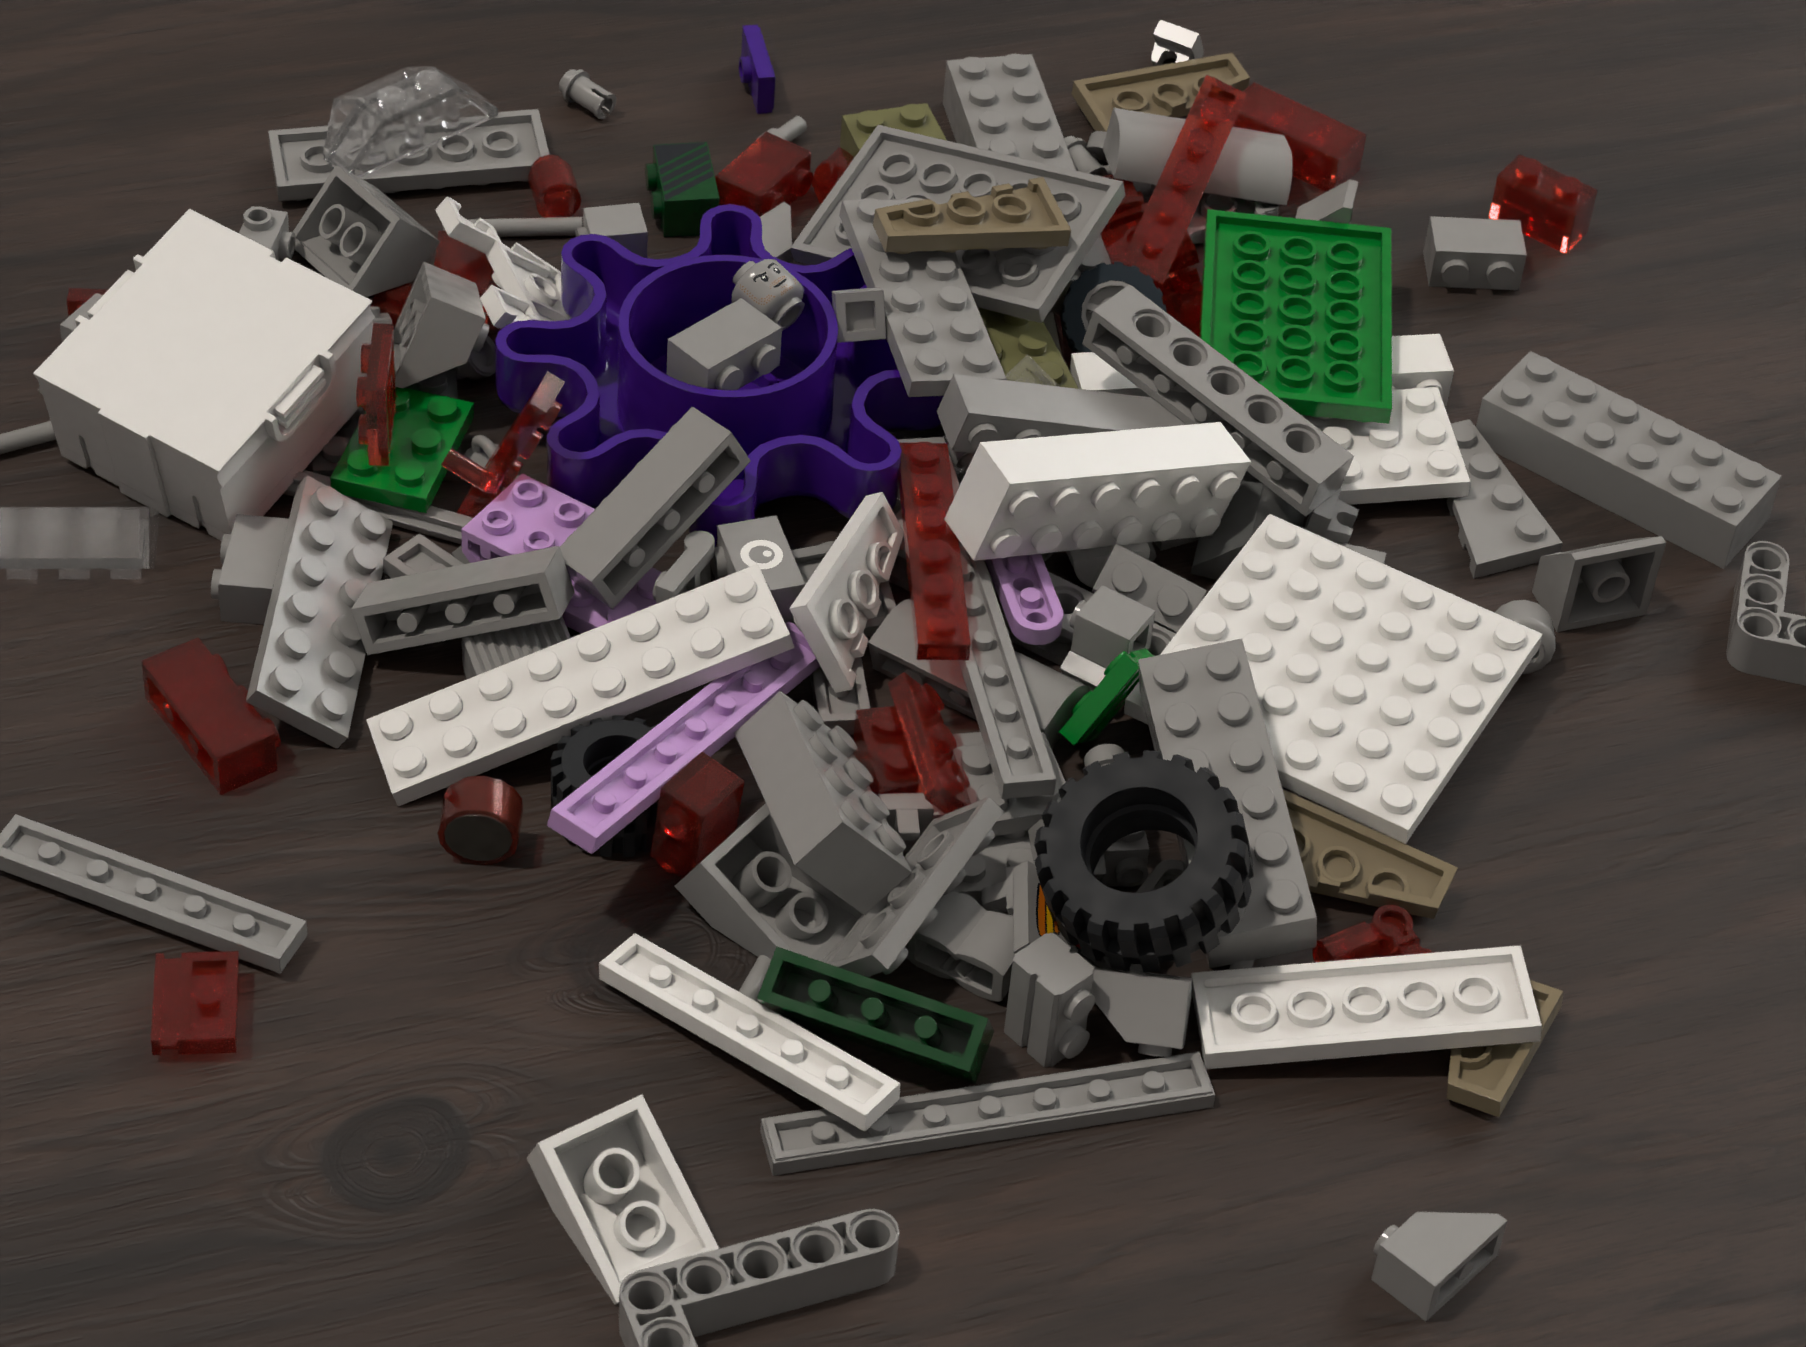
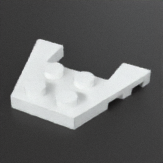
(526, 281)

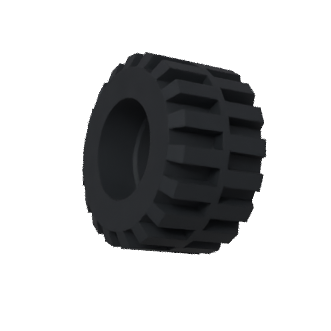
(584, 756)

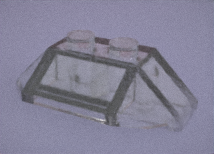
(400, 118)

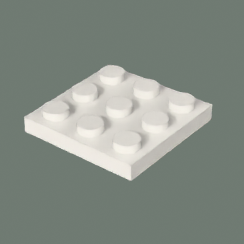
(1402, 459)

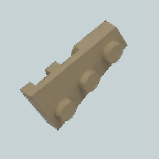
(1489, 1074)

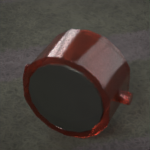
(480, 820)

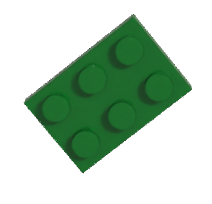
(422, 436)

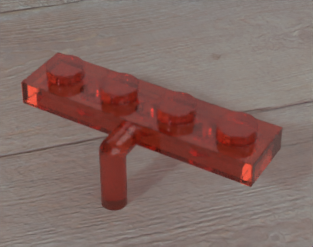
(519, 441)

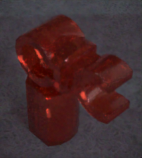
(1386, 935)

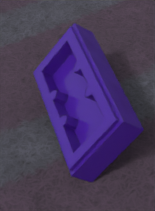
(757, 69)

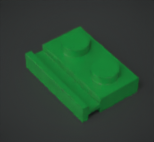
(1103, 703)

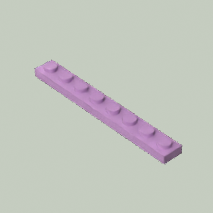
(700, 725)

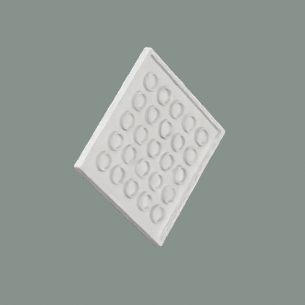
(1358, 671)

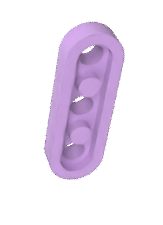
(1027, 598)

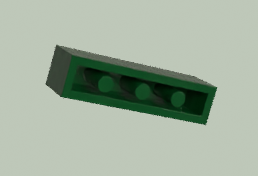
(876, 1014)

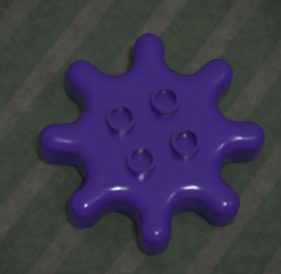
(806, 426)

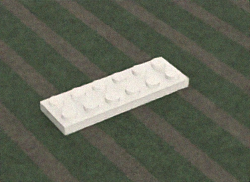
(1365, 1007)

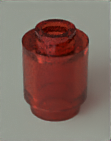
(554, 187)

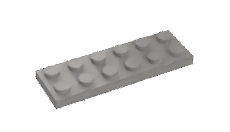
(479, 156)
(927, 305)
(309, 640)

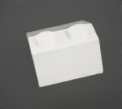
(620, 1194)

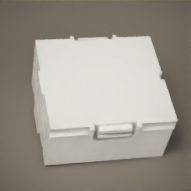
(207, 375)

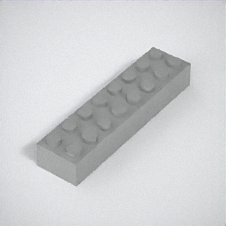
(1006, 110)

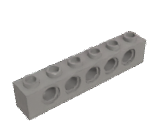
(1208, 388)

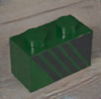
(682, 186)

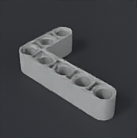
(1761, 634)
(795, 1270)

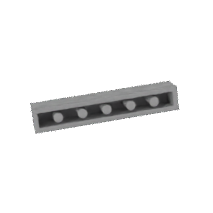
(1000, 410)

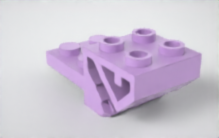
(538, 517)

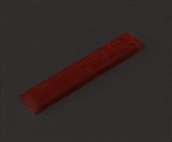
(1184, 179)
(932, 554)

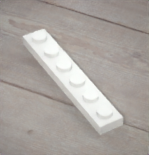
(750, 1032)

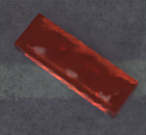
(930, 743)

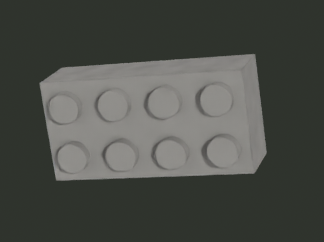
(823, 802)

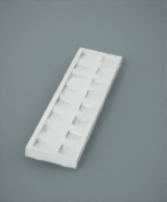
(578, 680)

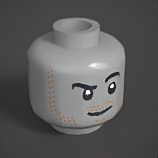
(770, 291)

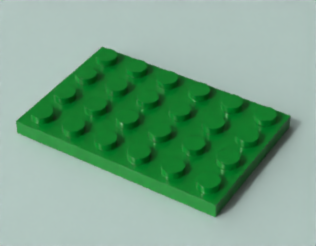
(1303, 310)

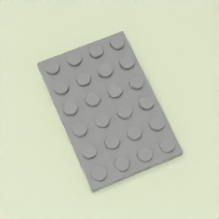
(915, 165)

